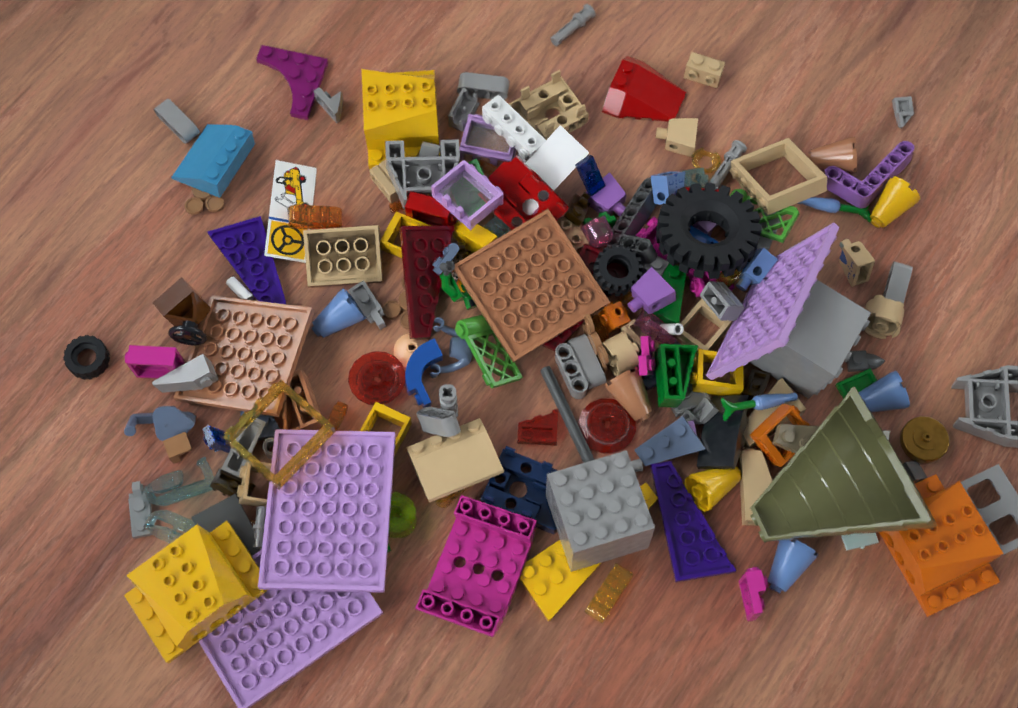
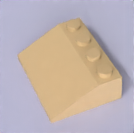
(343, 255)
(455, 461)

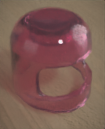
(598, 232)

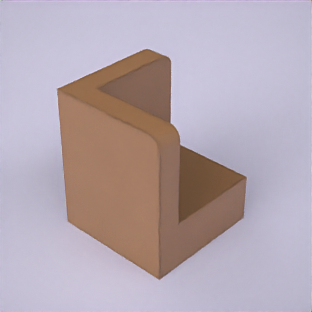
(177, 446)

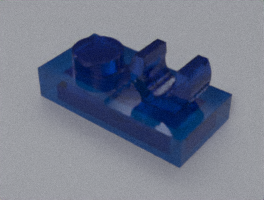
(590, 175)
(215, 439)

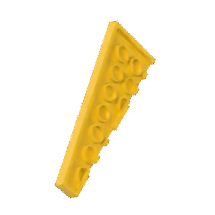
(549, 575)

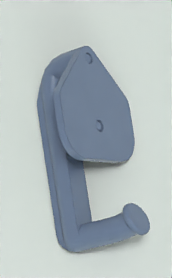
(167, 422)

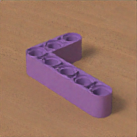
(864, 192)

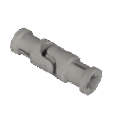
(448, 398)

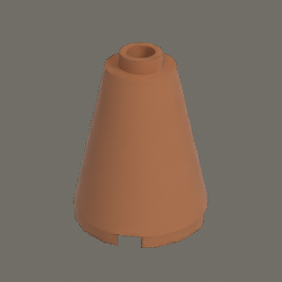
(838, 154)
(631, 394)

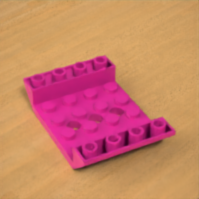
(485, 538)

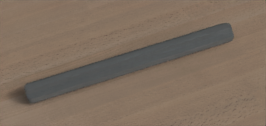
(566, 414)

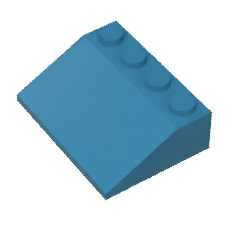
(215, 158)

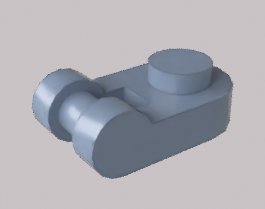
(448, 254)

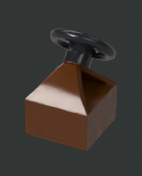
(185, 311)

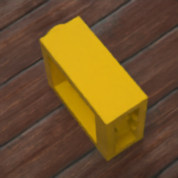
(392, 231)
(712, 387)
(392, 416)

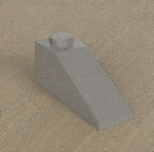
(190, 376)

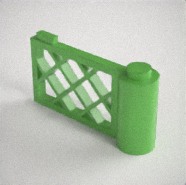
(768, 231)
(478, 329)

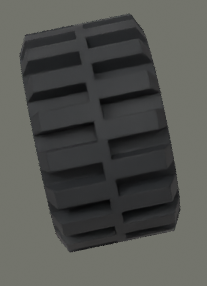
(624, 257)

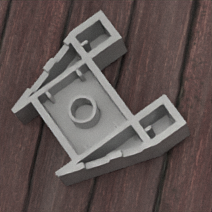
(419, 173)
(989, 405)

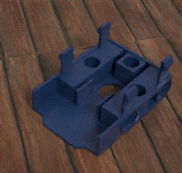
(534, 503)

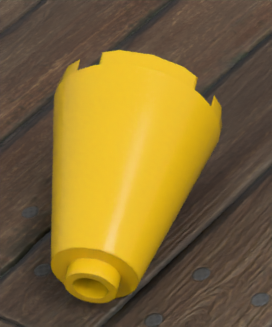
(893, 202)
(711, 486)

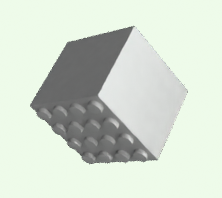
(818, 342)
(599, 510)

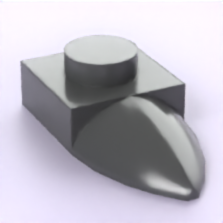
(863, 361)

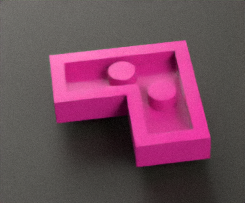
(646, 363)

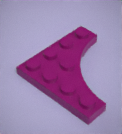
(300, 71)

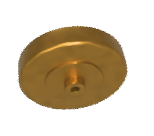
(924, 439)

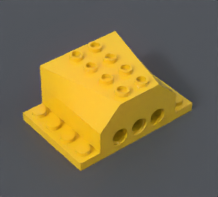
(398, 109)
(193, 587)

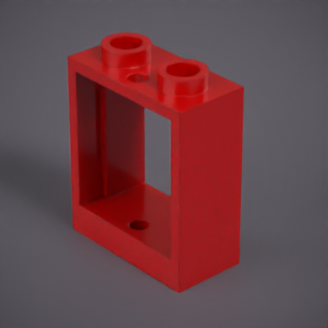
(428, 210)

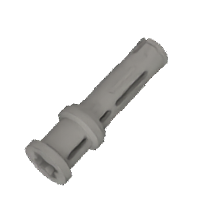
(578, 20)
(735, 152)

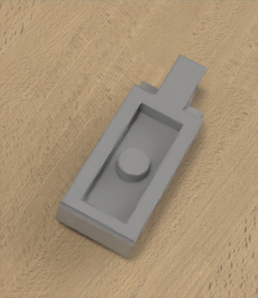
(368, 304)
(139, 510)

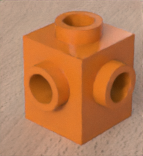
(614, 316)

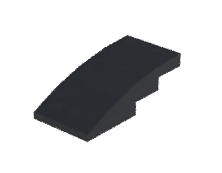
(723, 438)

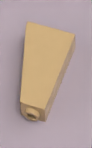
(759, 416)
(754, 481)

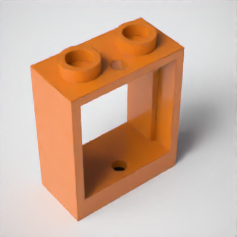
(760, 436)

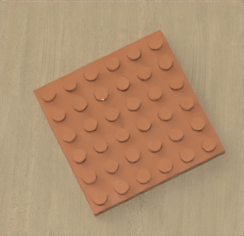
(530, 285)
(250, 351)

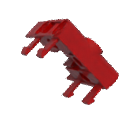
(518, 185)

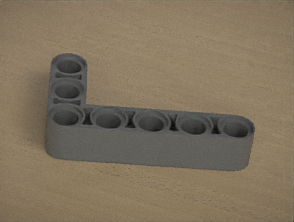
(633, 220)

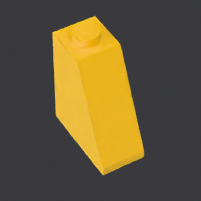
(475, 238)

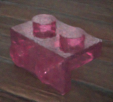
(650, 325)

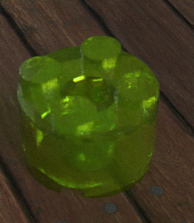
(406, 523)

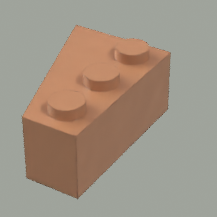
(294, 416)

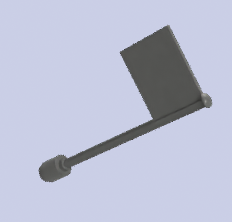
(230, 511)

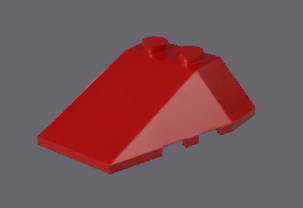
(642, 93)

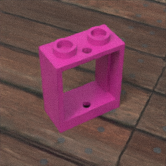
(152, 360)

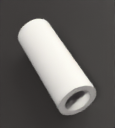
(239, 289)
(673, 328)

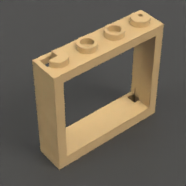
(815, 183)

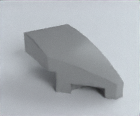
(903, 110)
(702, 413)

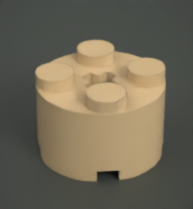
(885, 317)
(621, 353)

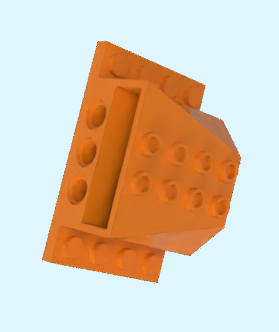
(953, 557)

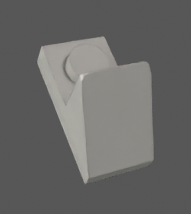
(331, 105)

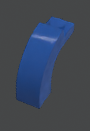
(420, 360)

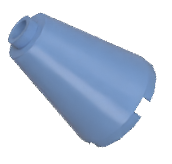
(337, 315)
(886, 394)
(789, 564)

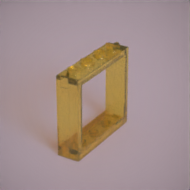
(301, 456)

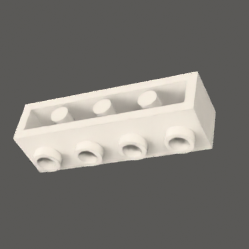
(512, 127)

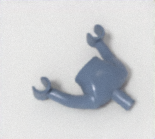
(458, 349)

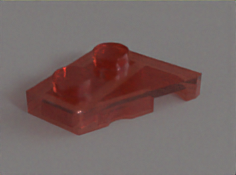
(539, 430)

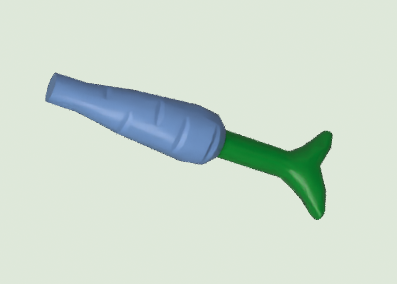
(833, 206)
(758, 402)

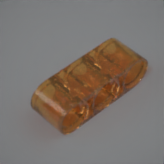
(314, 217)

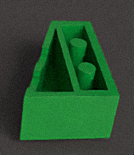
(676, 280)
(673, 372)

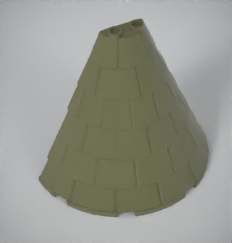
(842, 483)

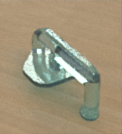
(174, 480)
(165, 533)

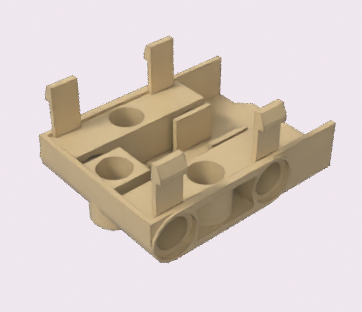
(556, 93)

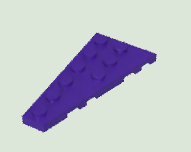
(244, 249)
(689, 537)

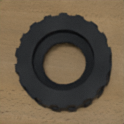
(80, 344)

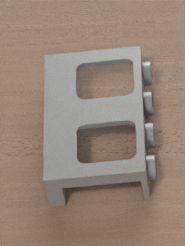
(1005, 506)

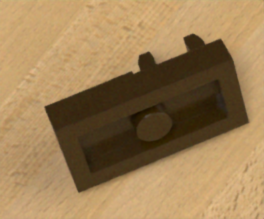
(578, 208)
(461, 253)
(756, 383)
(228, 483)

